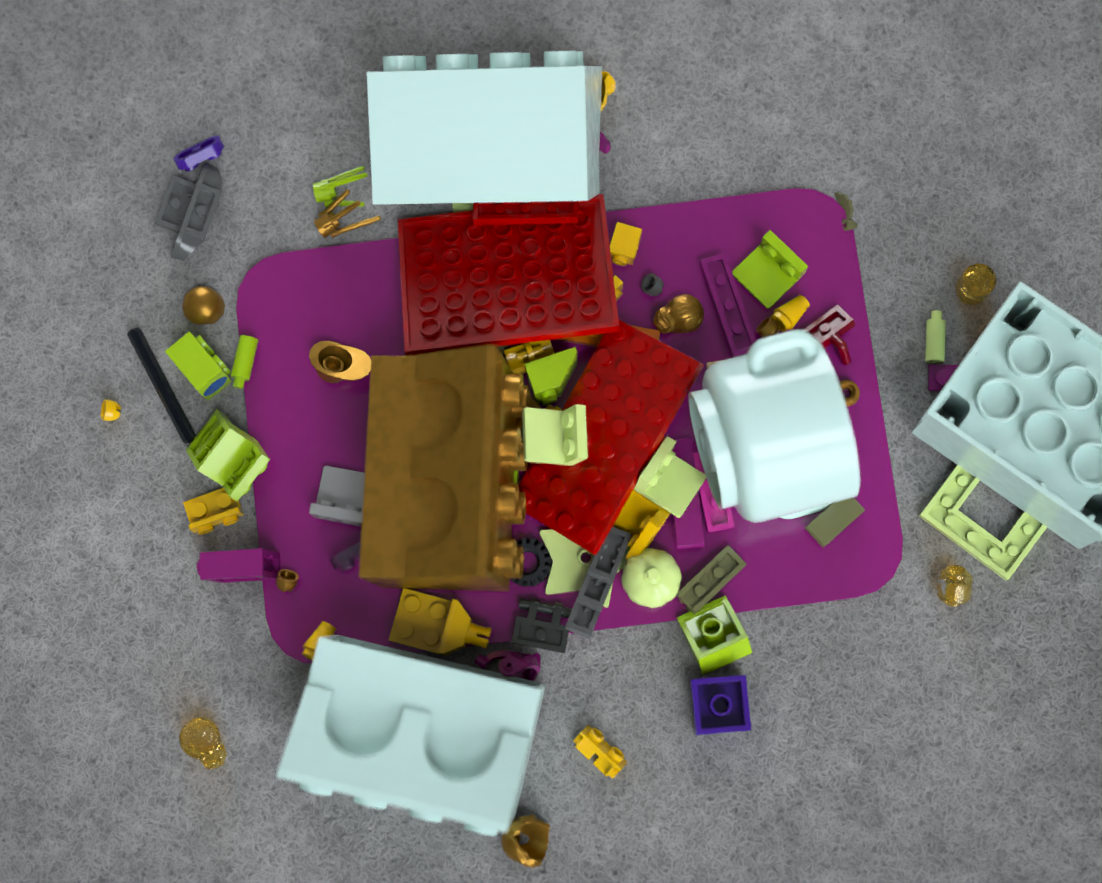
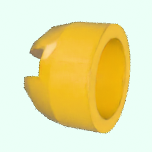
(108, 410)

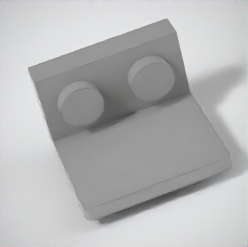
(340, 496)

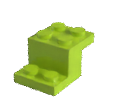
(227, 455)

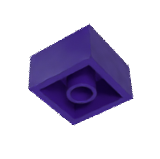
(720, 705)

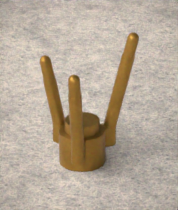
(329, 222)

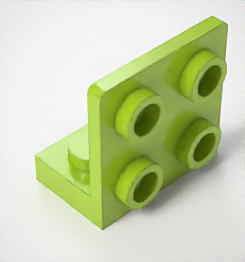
(770, 270)

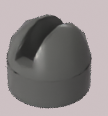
(656, 281)

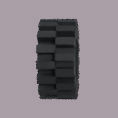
(544, 563)

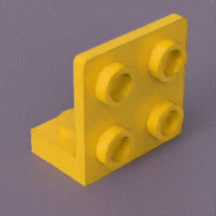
(642, 520)

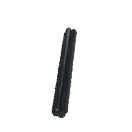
(161, 385)

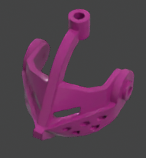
(513, 663)

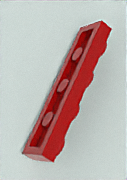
(525, 213)

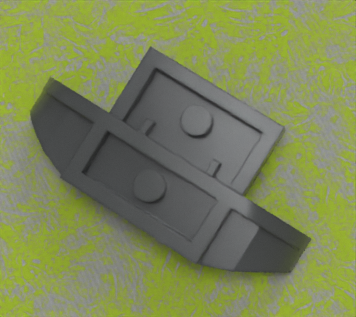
(189, 209)

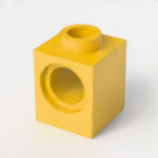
(625, 244)

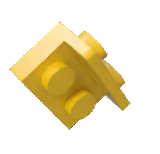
(212, 510)

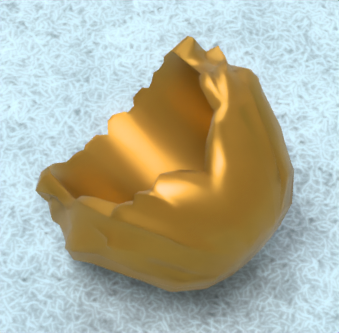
(533, 852)

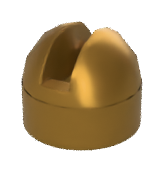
(768, 327)
(286, 580)

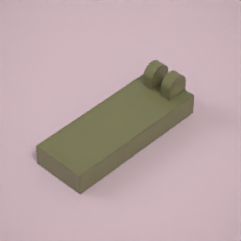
(710, 580)

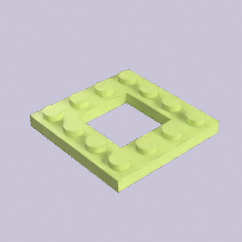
(999, 556)

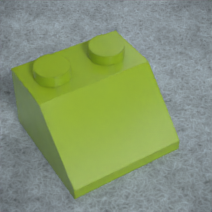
(550, 375)
(715, 635)

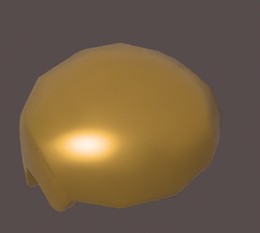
(203, 305)

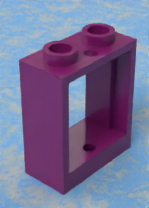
(238, 565)

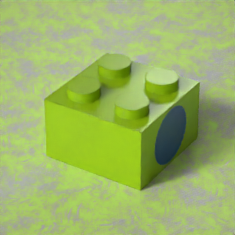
(196, 362)

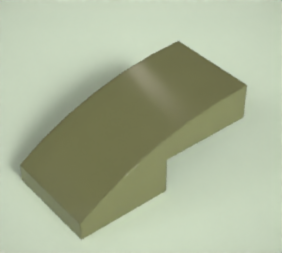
(834, 520)

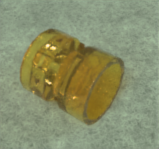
(975, 284)

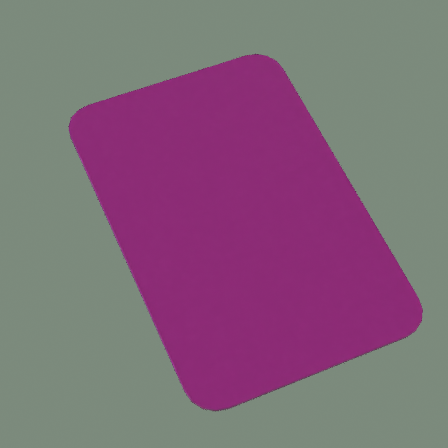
(356, 300)

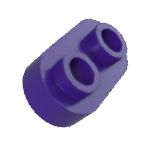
(192, 156)

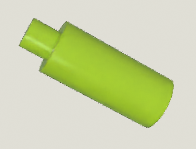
(244, 360)

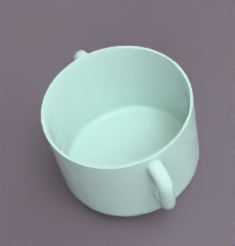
(775, 430)

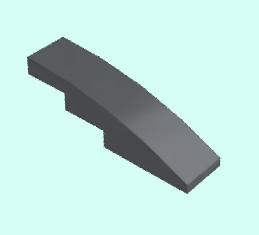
(597, 583)

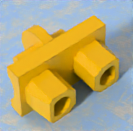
(526, 353)

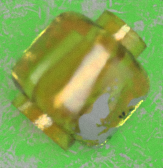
(954, 585)

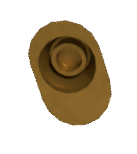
(339, 362)

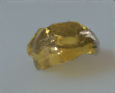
(195, 738)

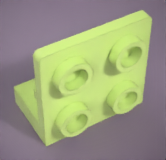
(555, 435)
(669, 480)

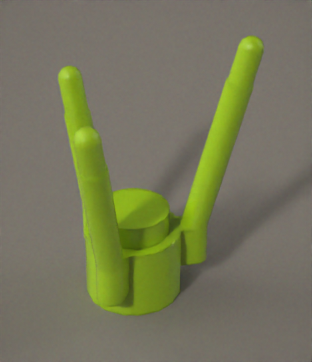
(326, 189)

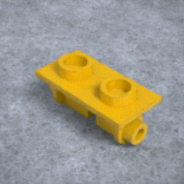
(610, 758)

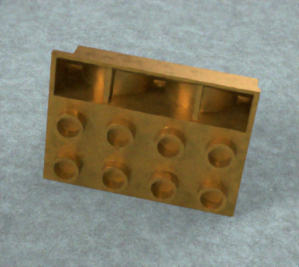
(443, 472)

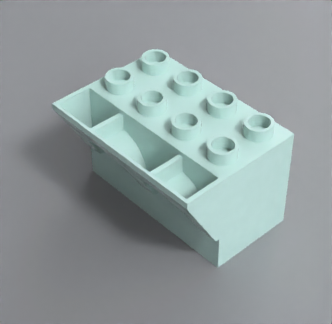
(484, 131)
(413, 734)

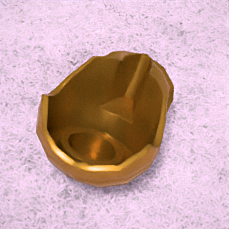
(680, 315)

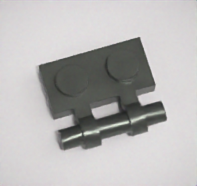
(538, 633)

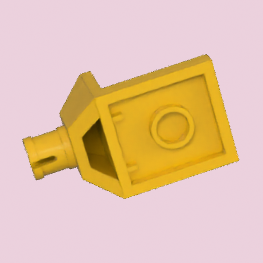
(435, 624)

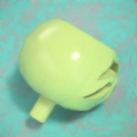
(651, 578)

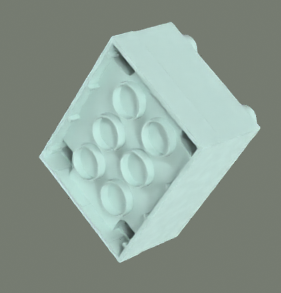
(1029, 415)

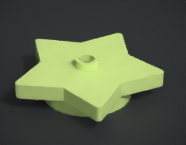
(567, 568)

